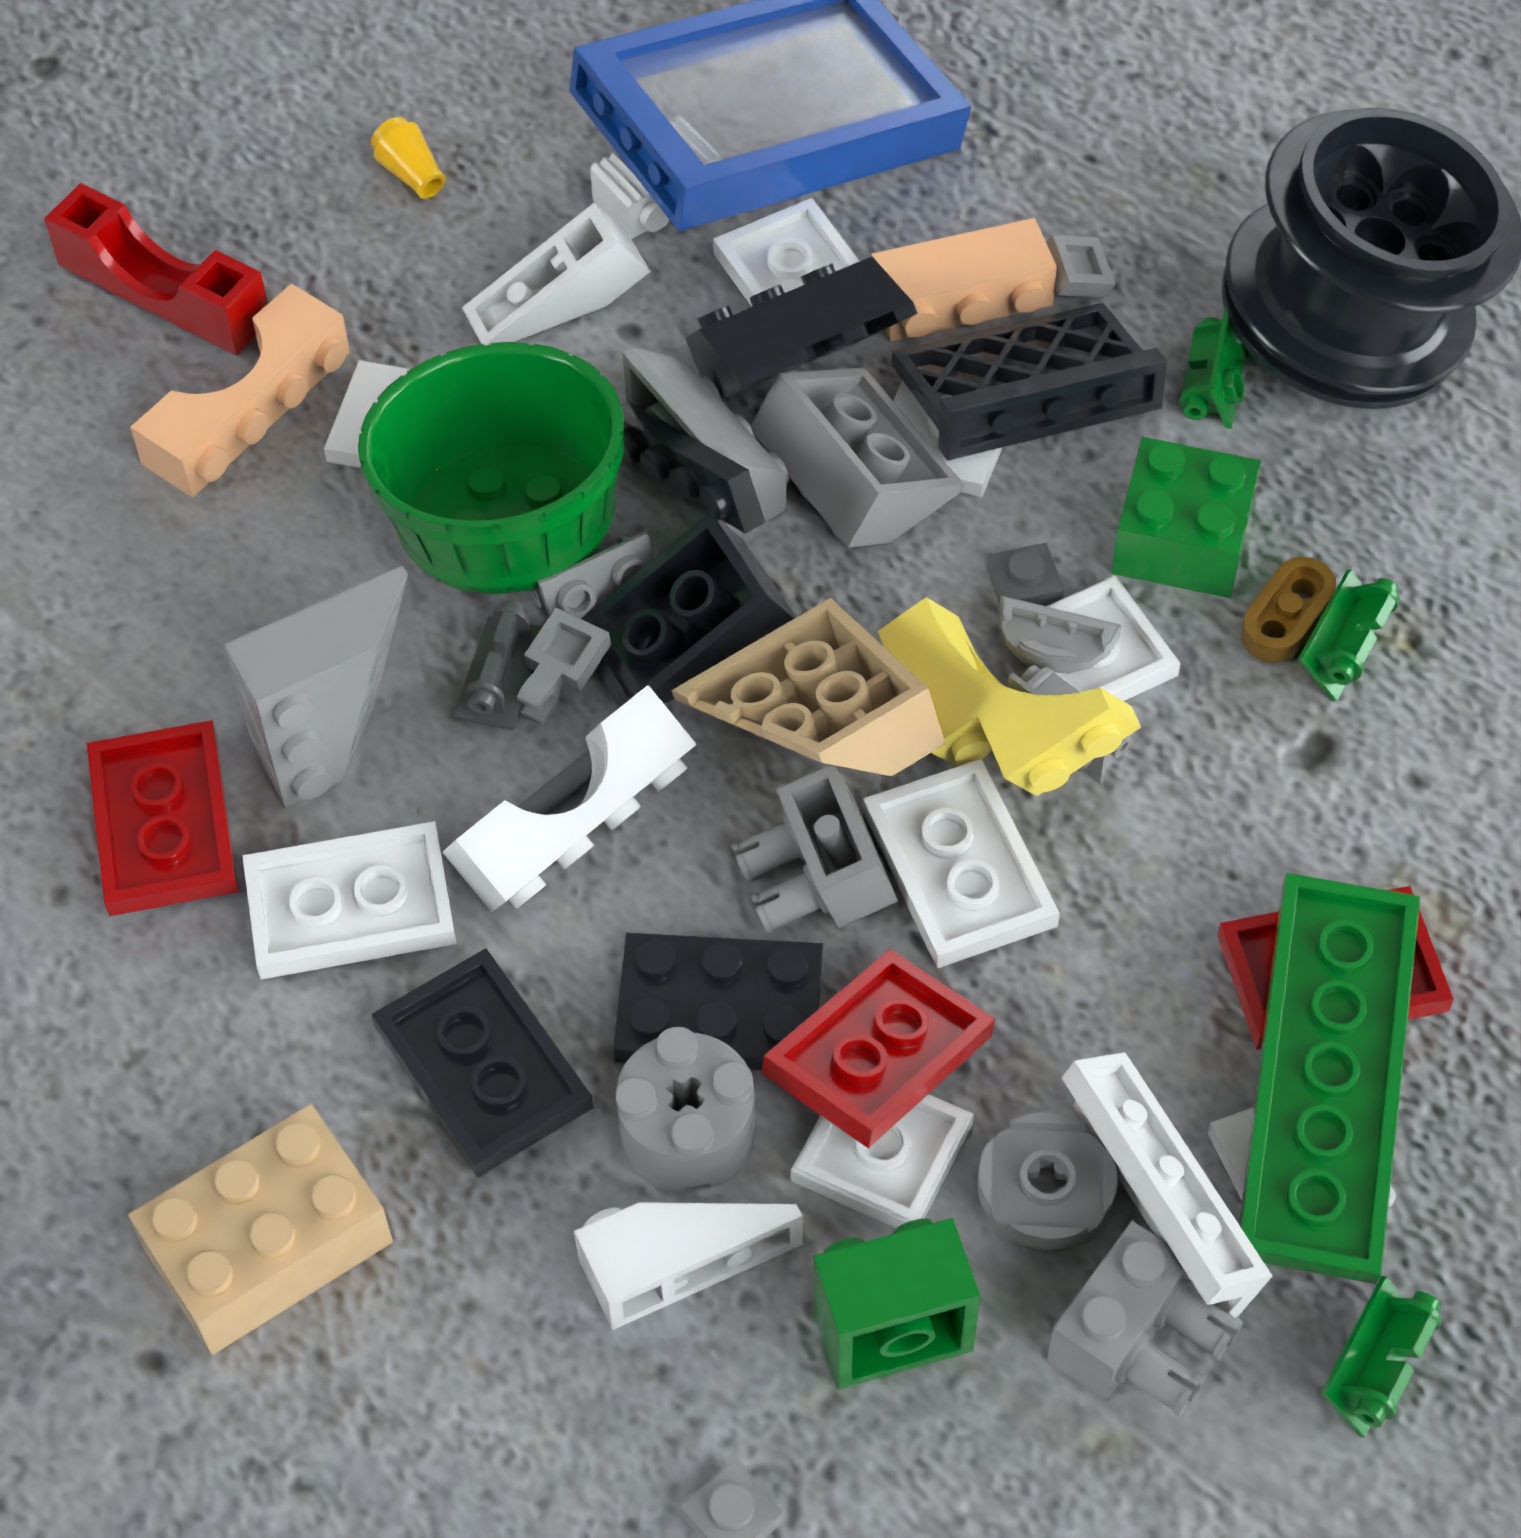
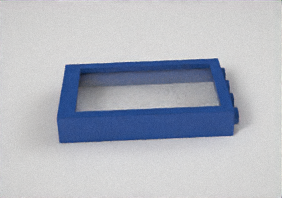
(765, 103)

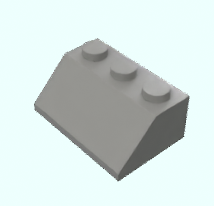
(693, 405)
(853, 454)

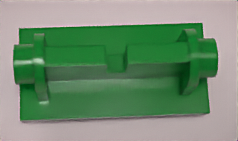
(1220, 382)
(1346, 632)
(1372, 1364)

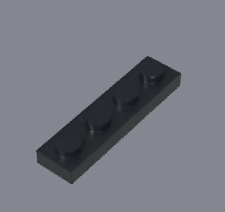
(690, 469)

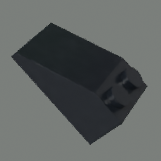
(686, 612)

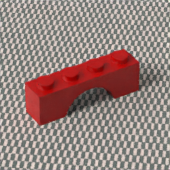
(108, 247)

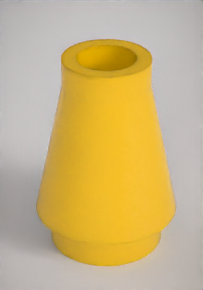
(405, 153)

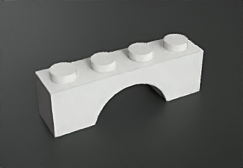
(513, 846)

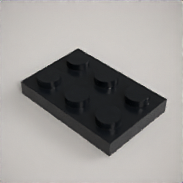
(716, 987)
(482, 1062)

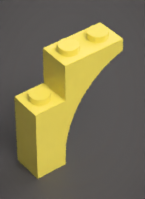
(1031, 735)

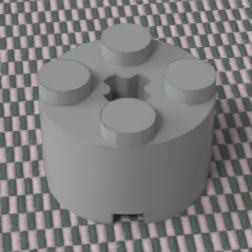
(686, 1110)

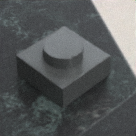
(1026, 575)

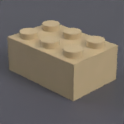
(261, 1228)

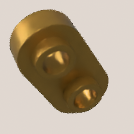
(1286, 614)

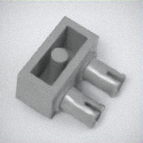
(833, 840)
(1119, 1310)

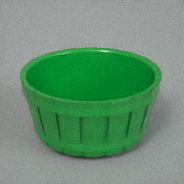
(521, 459)

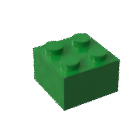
(1185, 517)
(894, 1301)

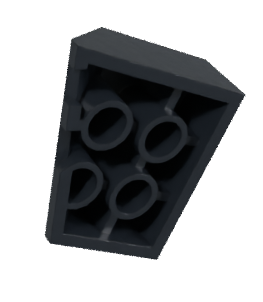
(797, 325)

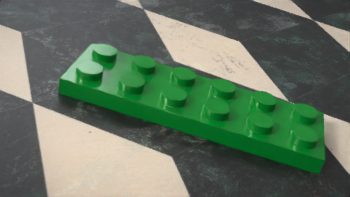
(1330, 1078)

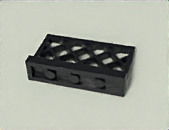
(1034, 401)

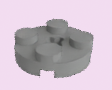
(1038, 1218)

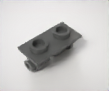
(498, 669)

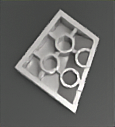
(315, 683)

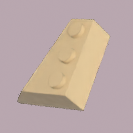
(824, 694)

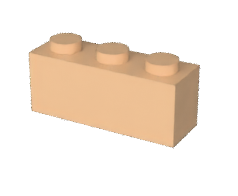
(971, 277)

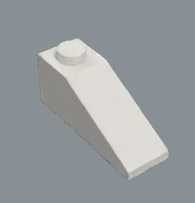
(559, 281)
(671, 1250)

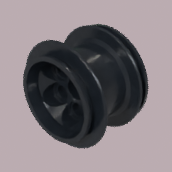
(1370, 257)

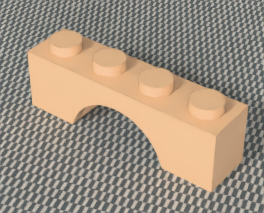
(198, 435)

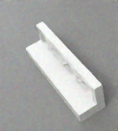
(1166, 1181)

